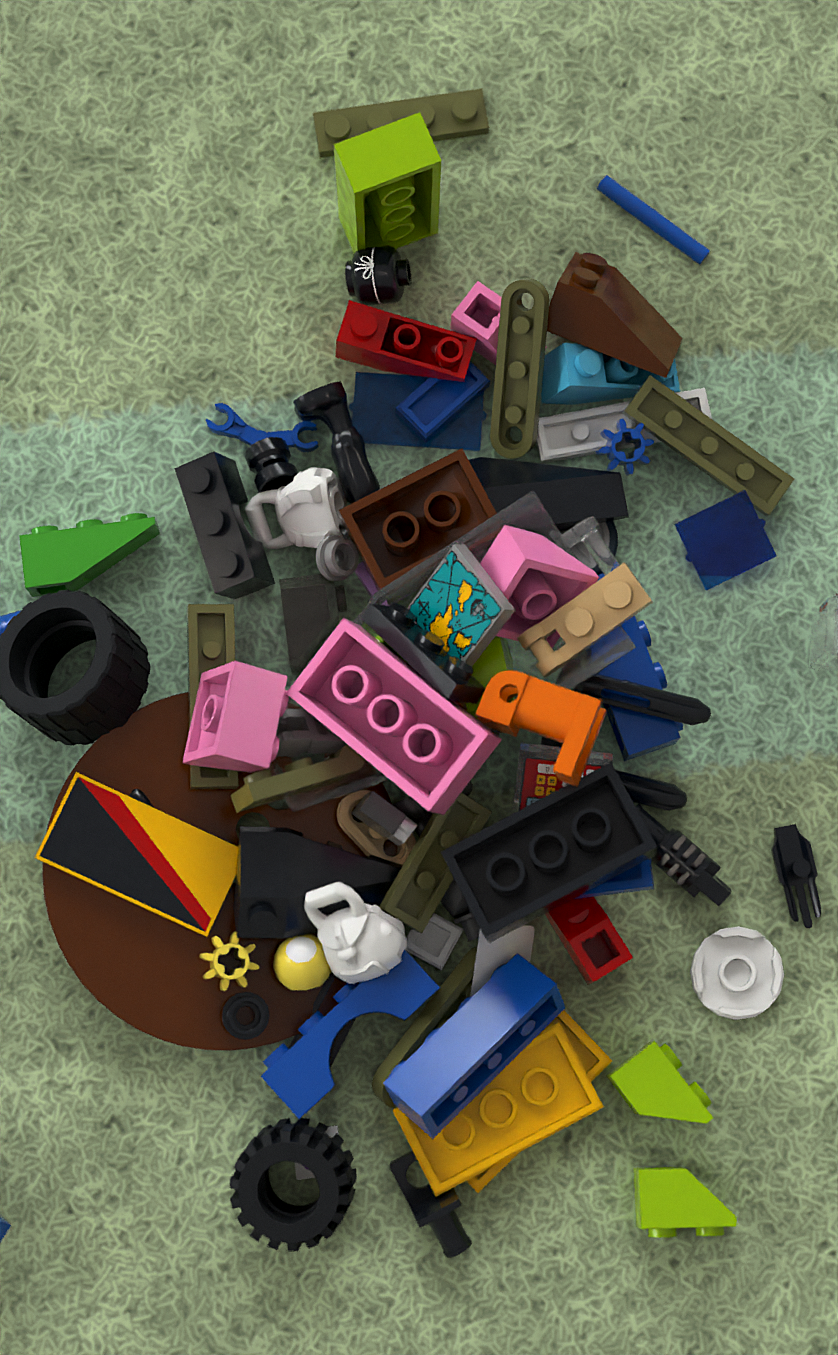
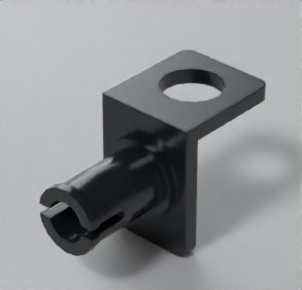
(433, 1210)

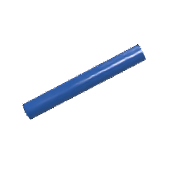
(653, 219)

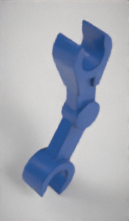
(238, 429)

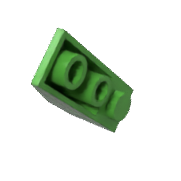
(78, 555)

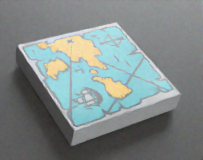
(461, 605)

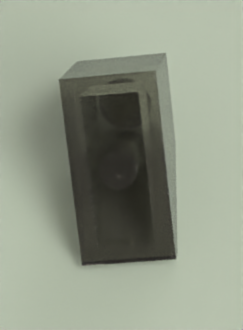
(310, 615)

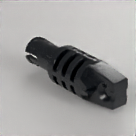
(685, 861)

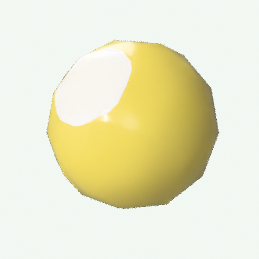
(301, 963)

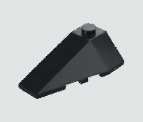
(564, 491)
(279, 869)

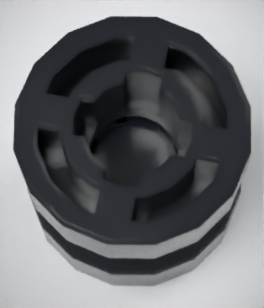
(270, 463)

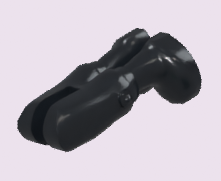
(348, 446)

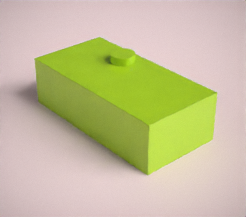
(389, 185)

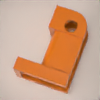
(546, 712)

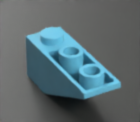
(583, 375)

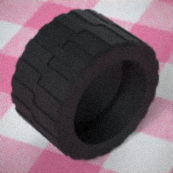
(102, 697)

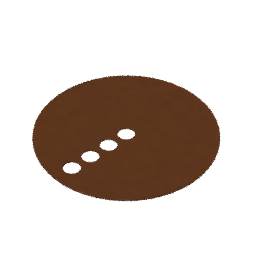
(149, 965)

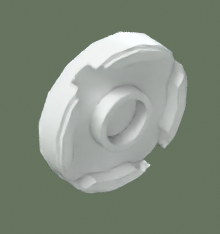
(720, 979)

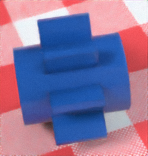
(630, 436)

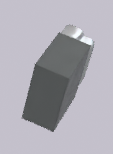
(384, 818)

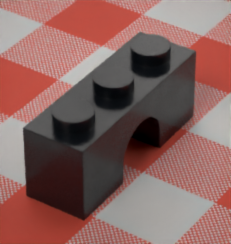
(230, 553)

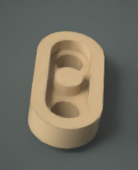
(365, 837)

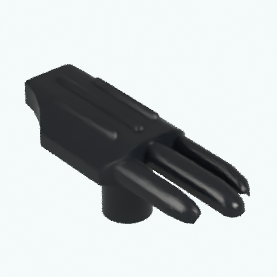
(794, 868)

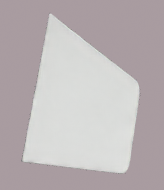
(500, 952)

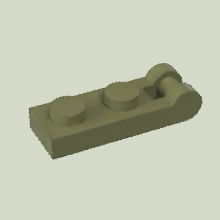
(299, 778)

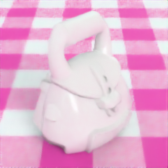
(304, 509)
(356, 940)

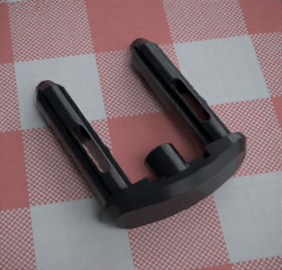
(659, 704)

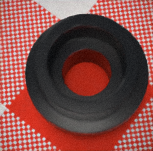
(259, 1021)

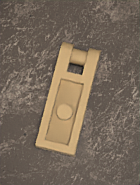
(586, 619)

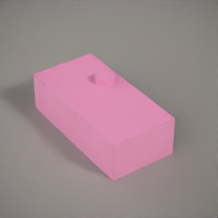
(393, 717)

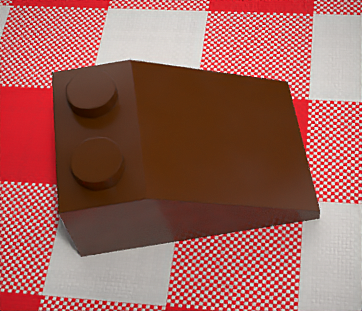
(609, 315)
(416, 517)

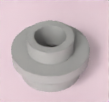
(336, 558)

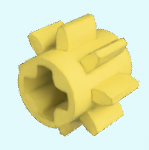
(239, 953)

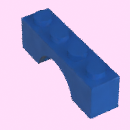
(304, 1072)

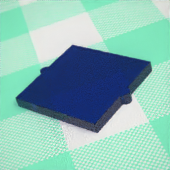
(725, 540)

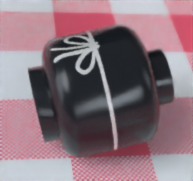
(377, 275)

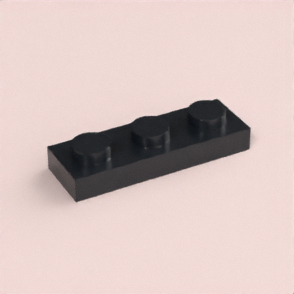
(424, 652)

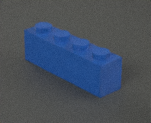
(636, 731)
(474, 1045)

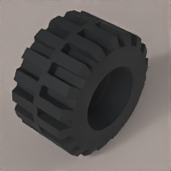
(270, 1214)

